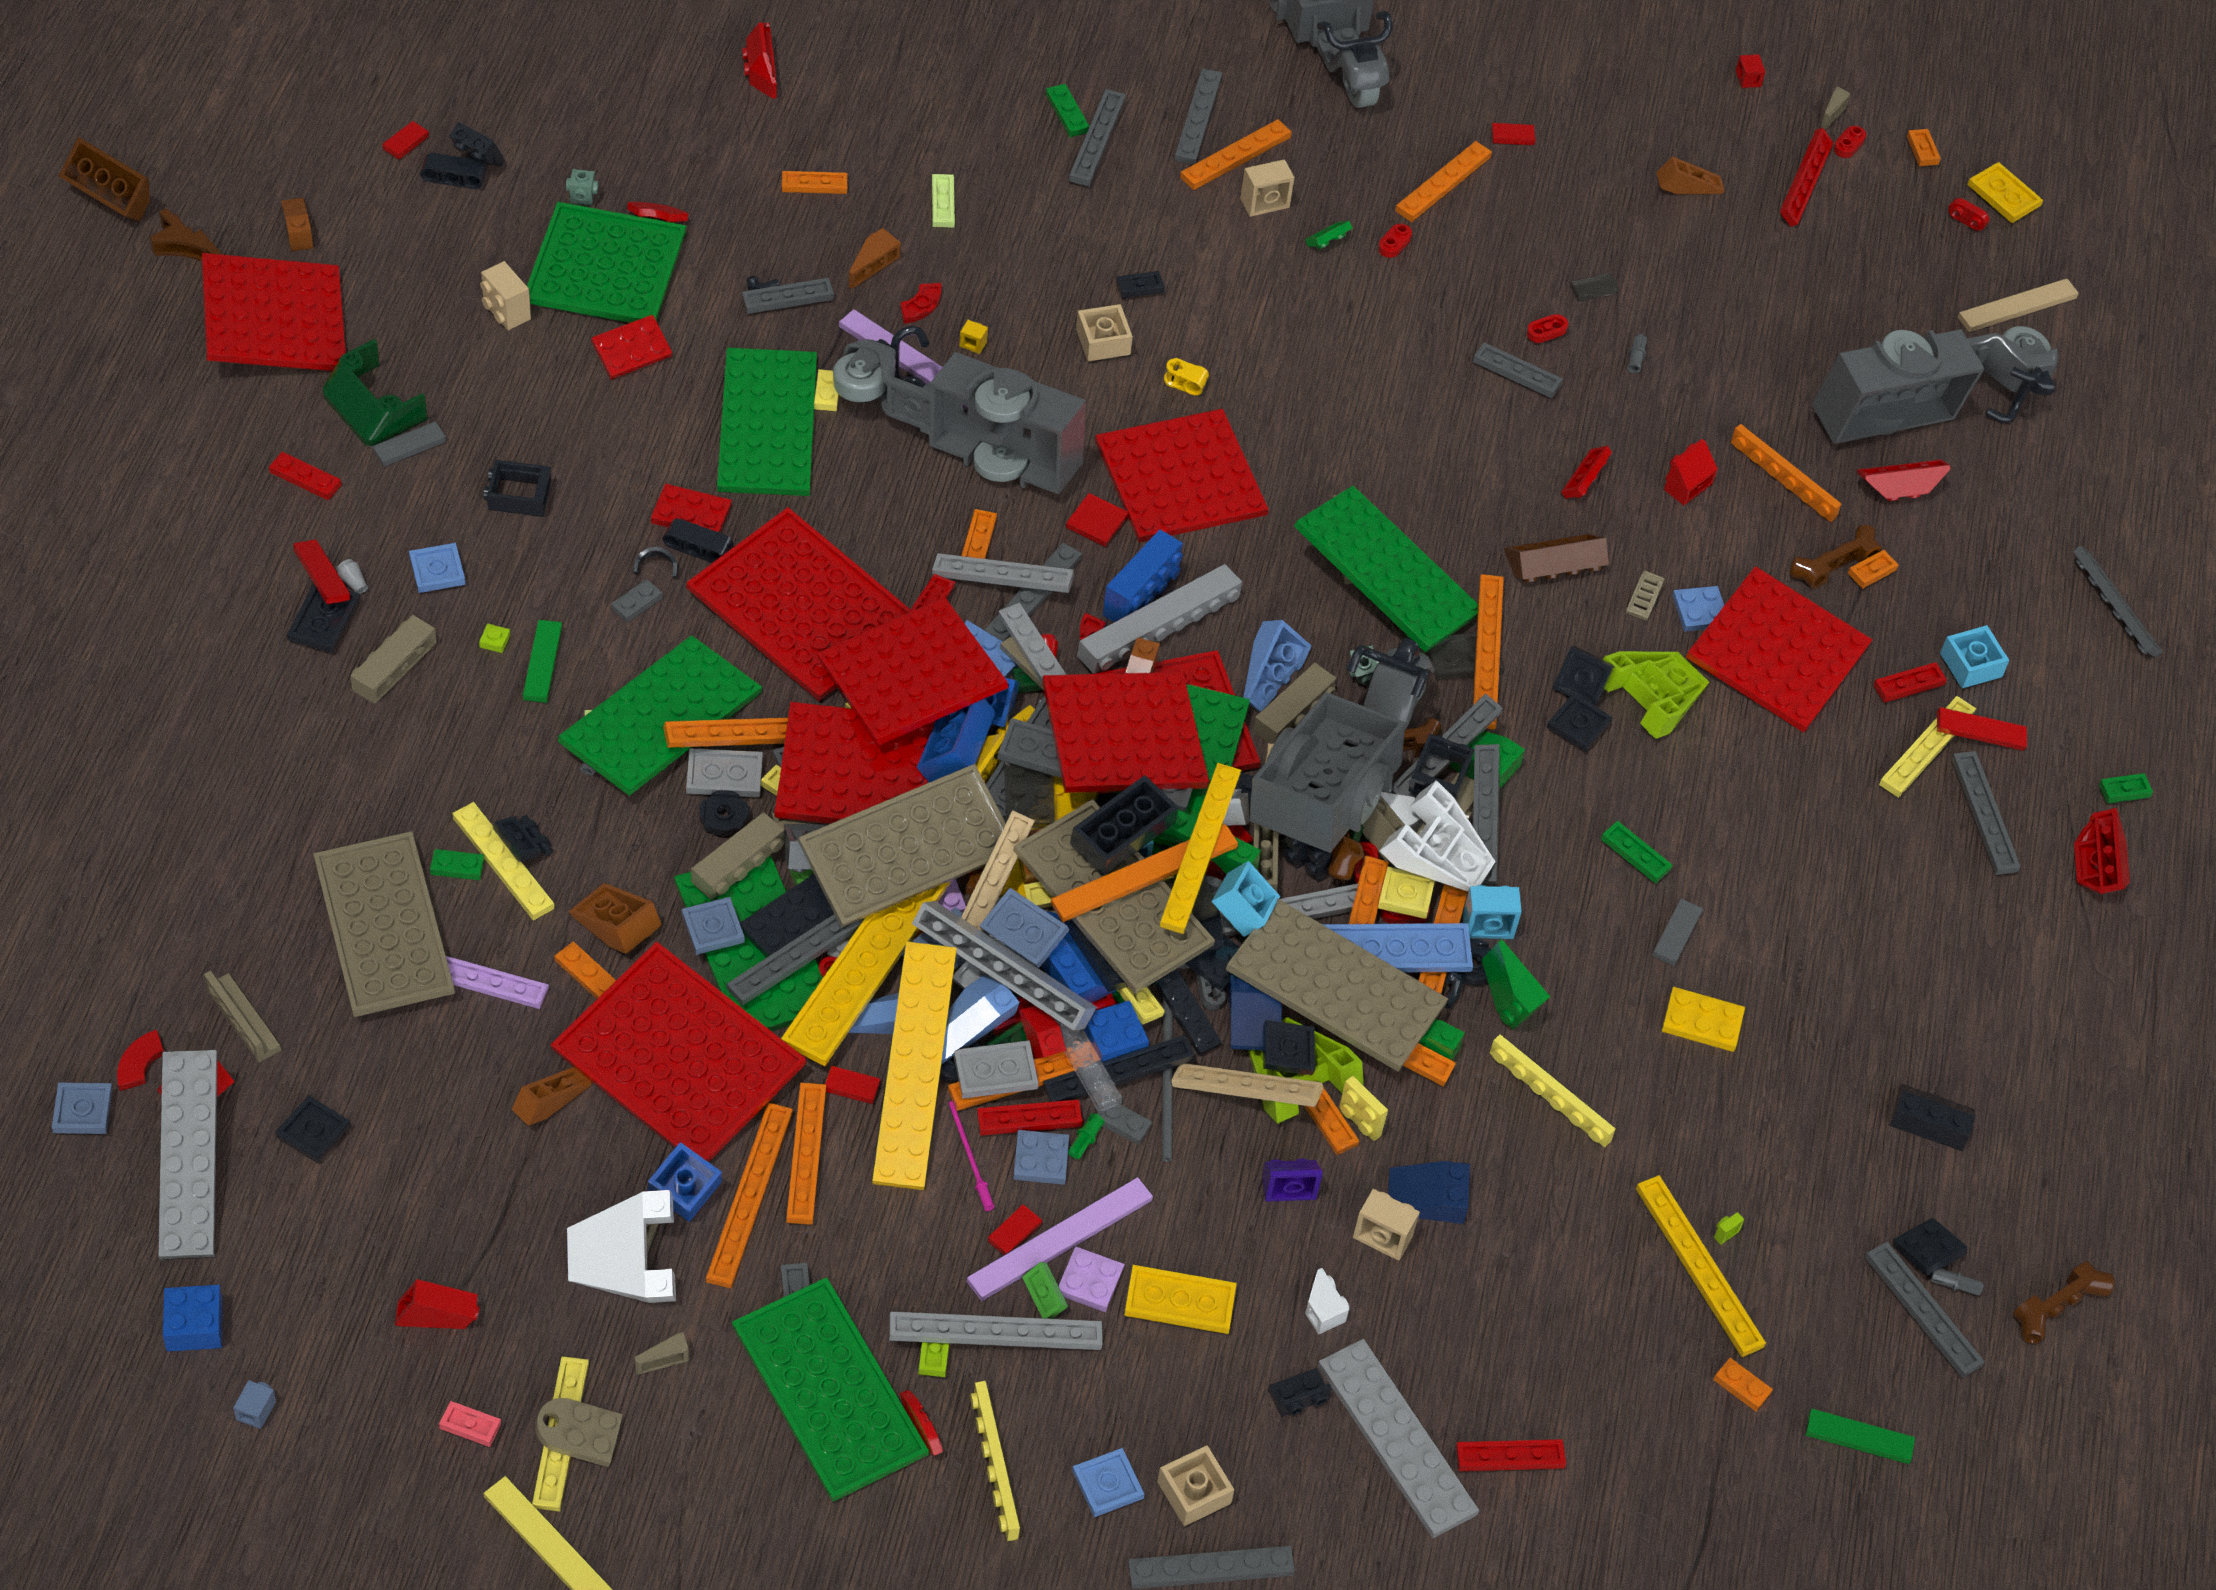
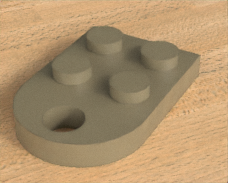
(580, 1431)

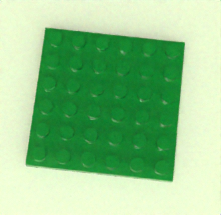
(605, 263)

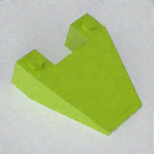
(1660, 683)
(1332, 1063)

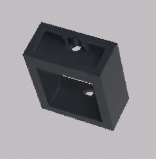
(520, 473)
(1441, 747)

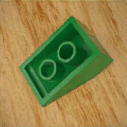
(1510, 756)
(1512, 986)

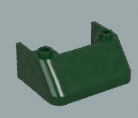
(366, 416)

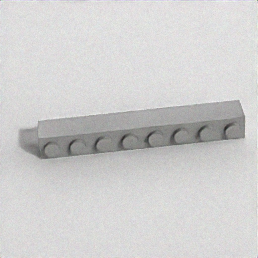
(1160, 618)
(1004, 965)

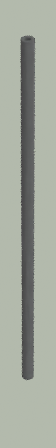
(1167, 1090)

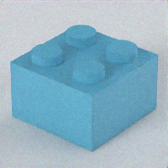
(1974, 656)
(1245, 898)
(1492, 911)

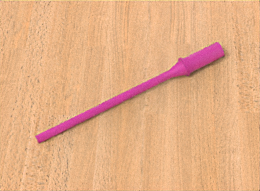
(981, 1186)

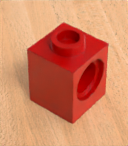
(1750, 71)

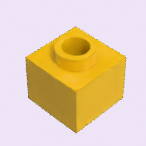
(973, 336)

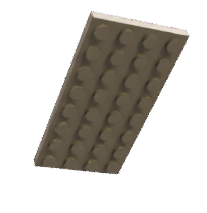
(904, 845)
(383, 924)
(1125, 929)
(1338, 985)

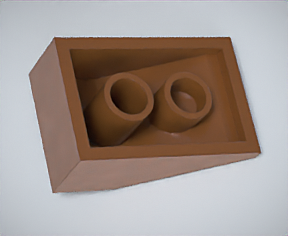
(617, 917)

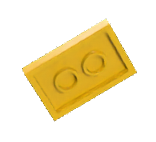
(2005, 192)
(1703, 1019)

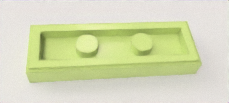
(943, 200)

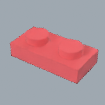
(470, 1424)

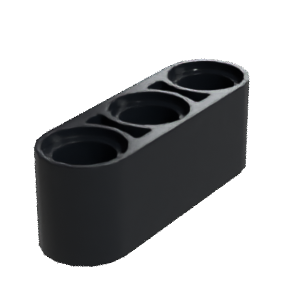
(453, 171)
(696, 540)

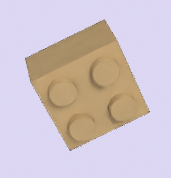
(1267, 187)
(505, 295)
(1104, 332)
(1386, 1224)
(1195, 1485)

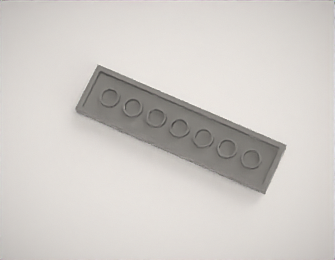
(188, 1154)
(1398, 1438)

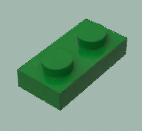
(1334, 231)
(2125, 788)
(457, 864)

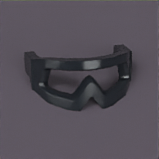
(653, 551)

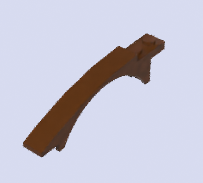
(180, 240)

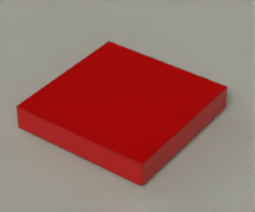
(1097, 519)

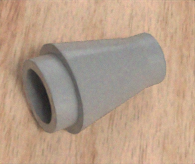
(351, 574)

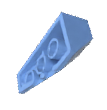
(1273, 660)
(977, 1012)
(877, 1016)

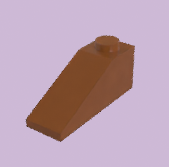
(1687, 178)
(297, 224)
(876, 253)
(1143, 656)
(548, 1095)

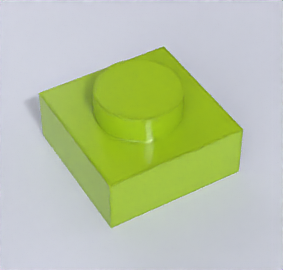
(494, 638)
(1728, 1227)

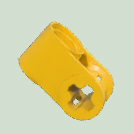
(1187, 377)

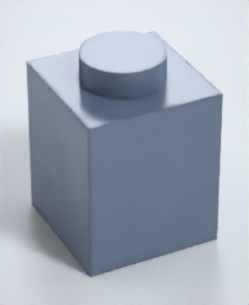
(255, 1404)

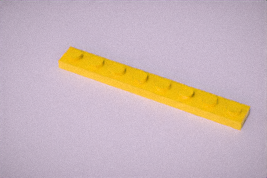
(1200, 848)
(1700, 1266)

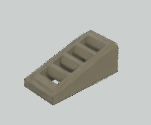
(1835, 107)
(1650, 583)
(665, 1354)

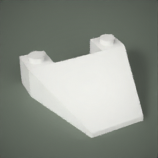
(1445, 848)
(612, 1249)

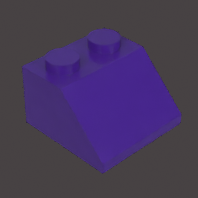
(1291, 1180)

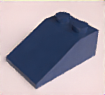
(1247, 1013)
(1433, 1189)

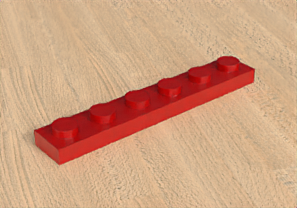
(1806, 177)

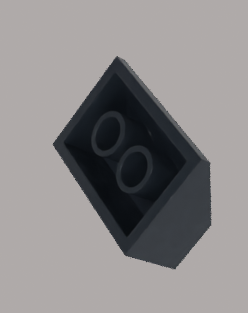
(1932, 1117)

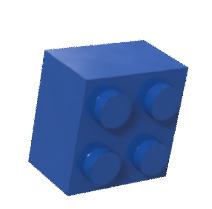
(1115, 1031)
(688, 1179)
(192, 1318)

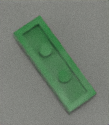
(1067, 110)
(1636, 852)

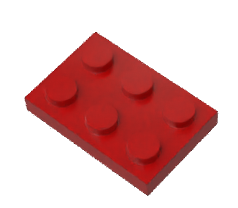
(631, 347)
(690, 506)

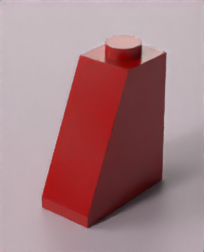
(436, 1307)

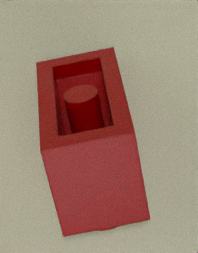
(1042, 1032)

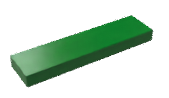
(542, 661)
(1860, 1436)

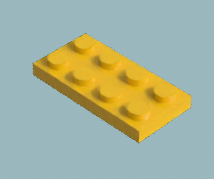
(1180, 1299)

